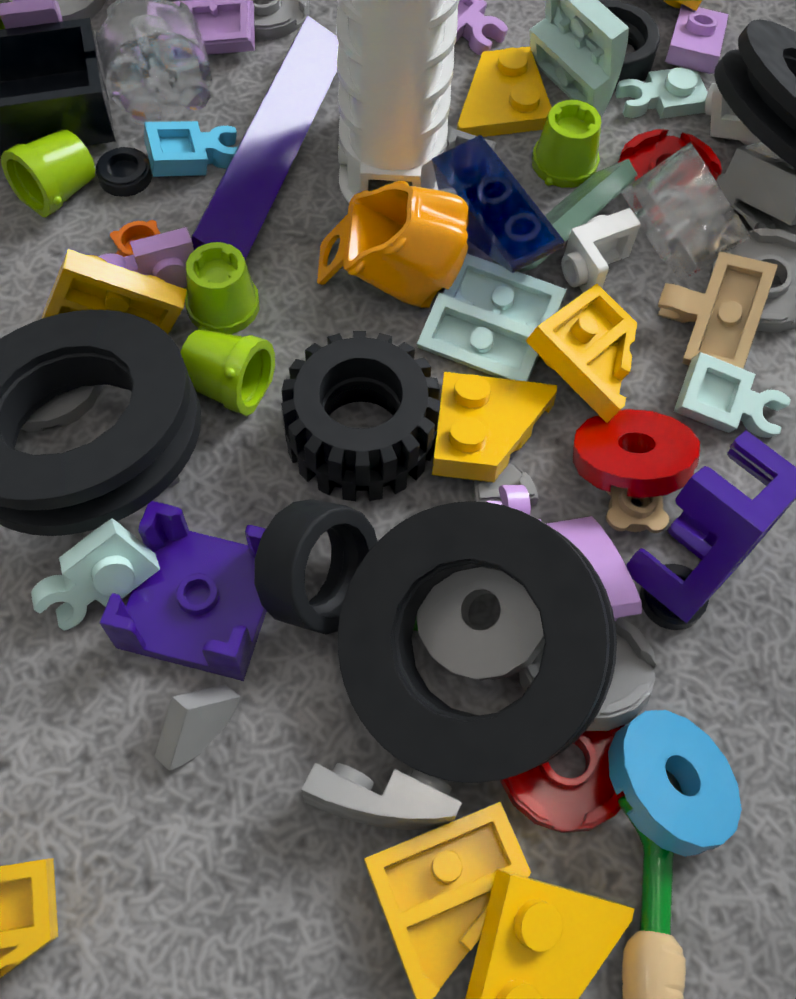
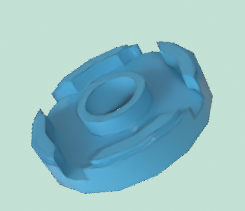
(710, 796)

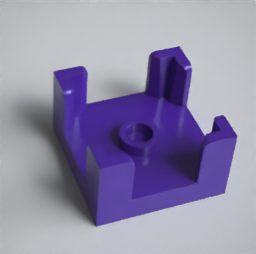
(718, 526)
(199, 603)

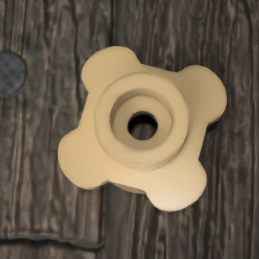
(626, 516)

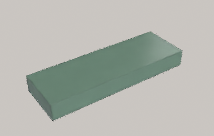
(588, 200)

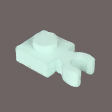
(669, 91)
(723, 397)
(93, 569)

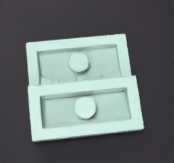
(580, 49)
(489, 318)

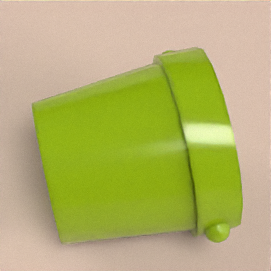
(568, 145)
(48, 170)
(220, 289)
(229, 368)

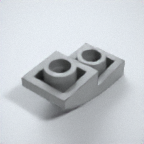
(406, 803)

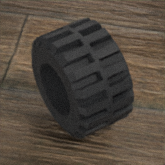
(360, 372)

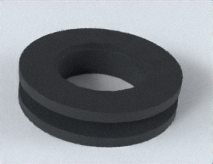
(761, 85)
(125, 463)
(380, 659)

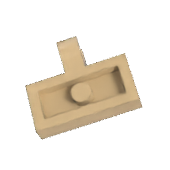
(727, 312)

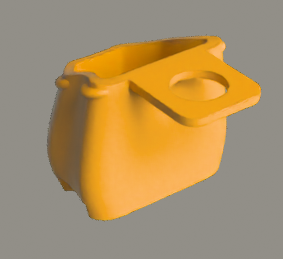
(400, 241)

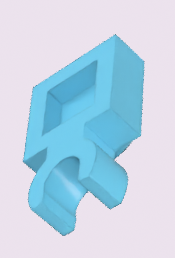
(186, 151)

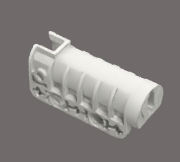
(393, 89)

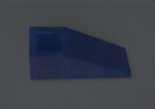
(500, 212)

